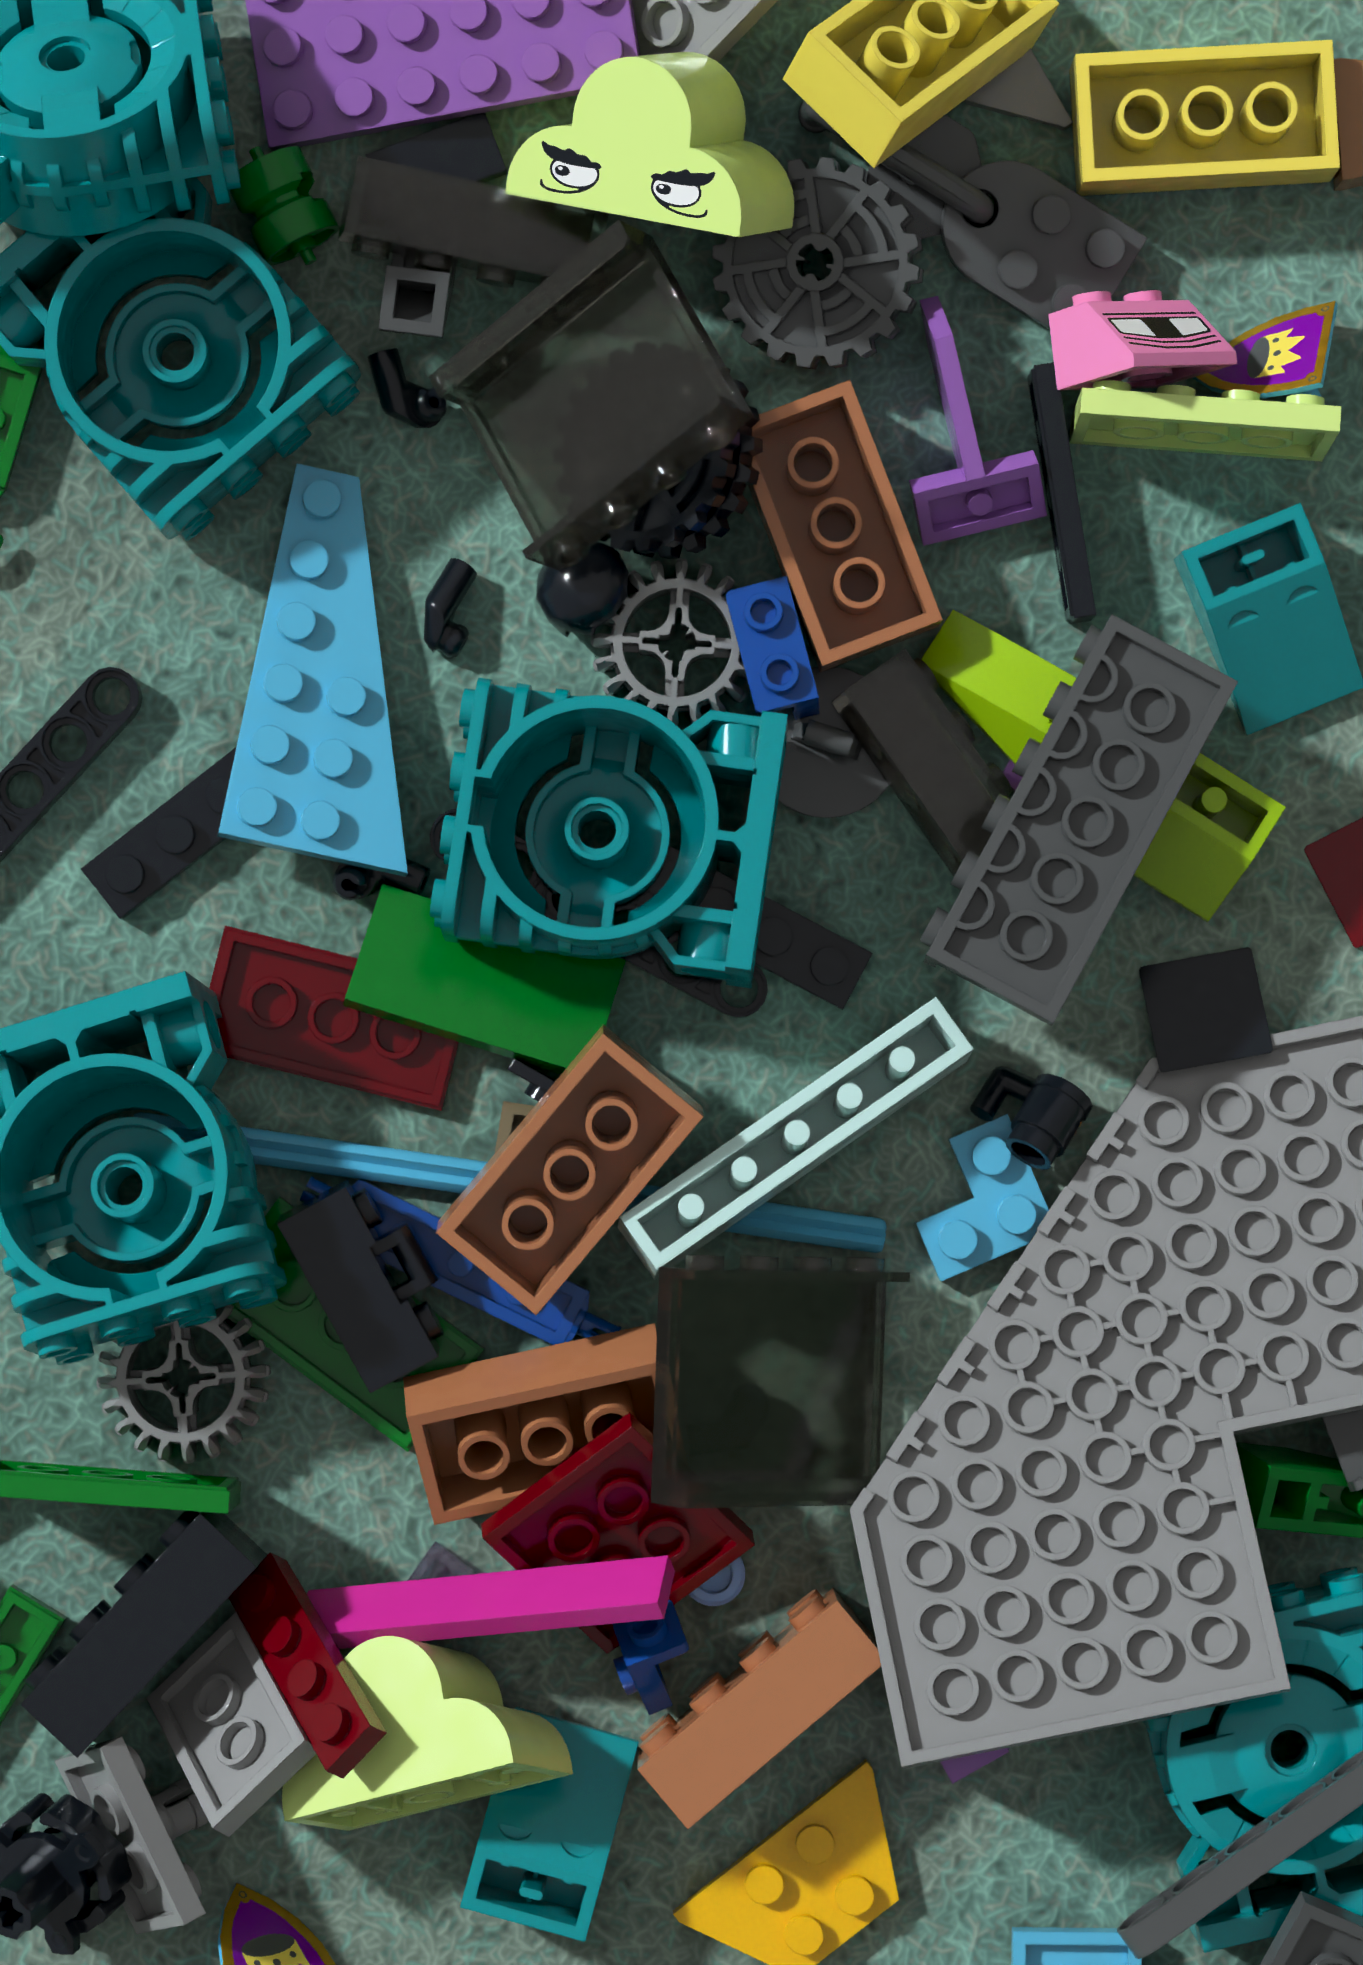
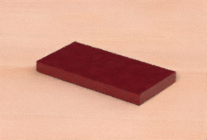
(289, 1015)

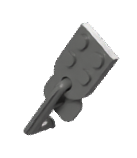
(1043, 234)

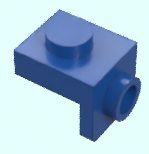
(643, 1648)

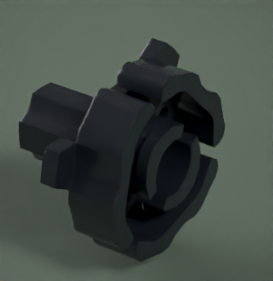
(51, 1872)

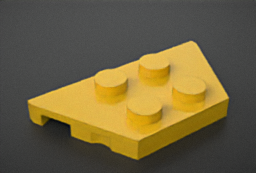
(804, 1882)

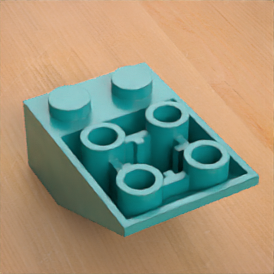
(1271, 618)
(551, 1840)

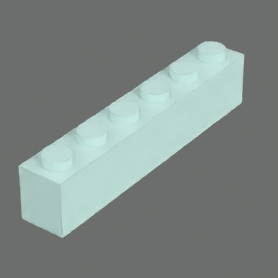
(795, 1137)

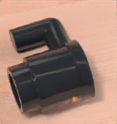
(1046, 1119)

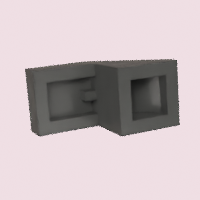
(415, 299)

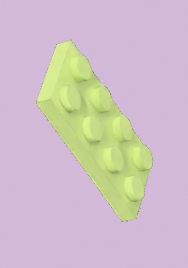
(1203, 424)

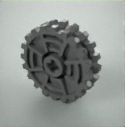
(859, 296)

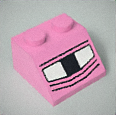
(1133, 341)

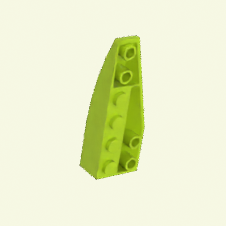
(1213, 821)

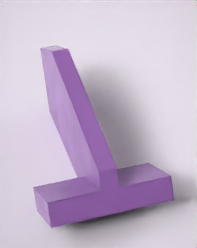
(977, 493)

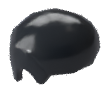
(585, 593)

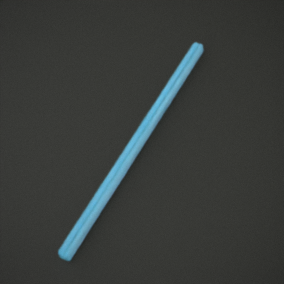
(455, 1174)

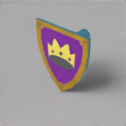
(1280, 355)
(264, 1933)

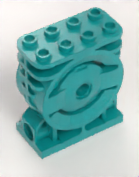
(109, 112)
(167, 477)
(527, 733)
(231, 1260)
(1316, 1630)

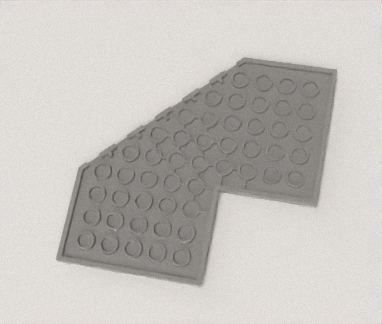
(1071, 1495)

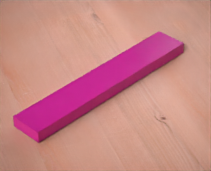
(498, 1601)

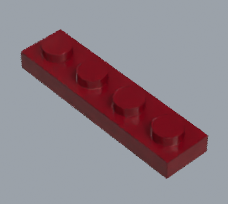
(307, 1666)

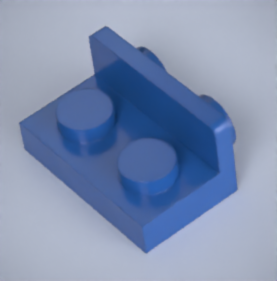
(773, 648)

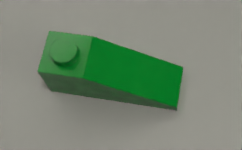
(1299, 1492)

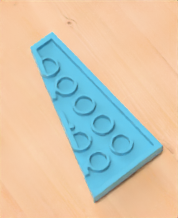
(315, 724)

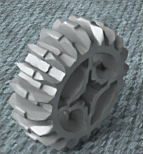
(619, 641)
(186, 1407)

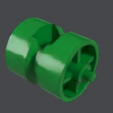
(287, 217)

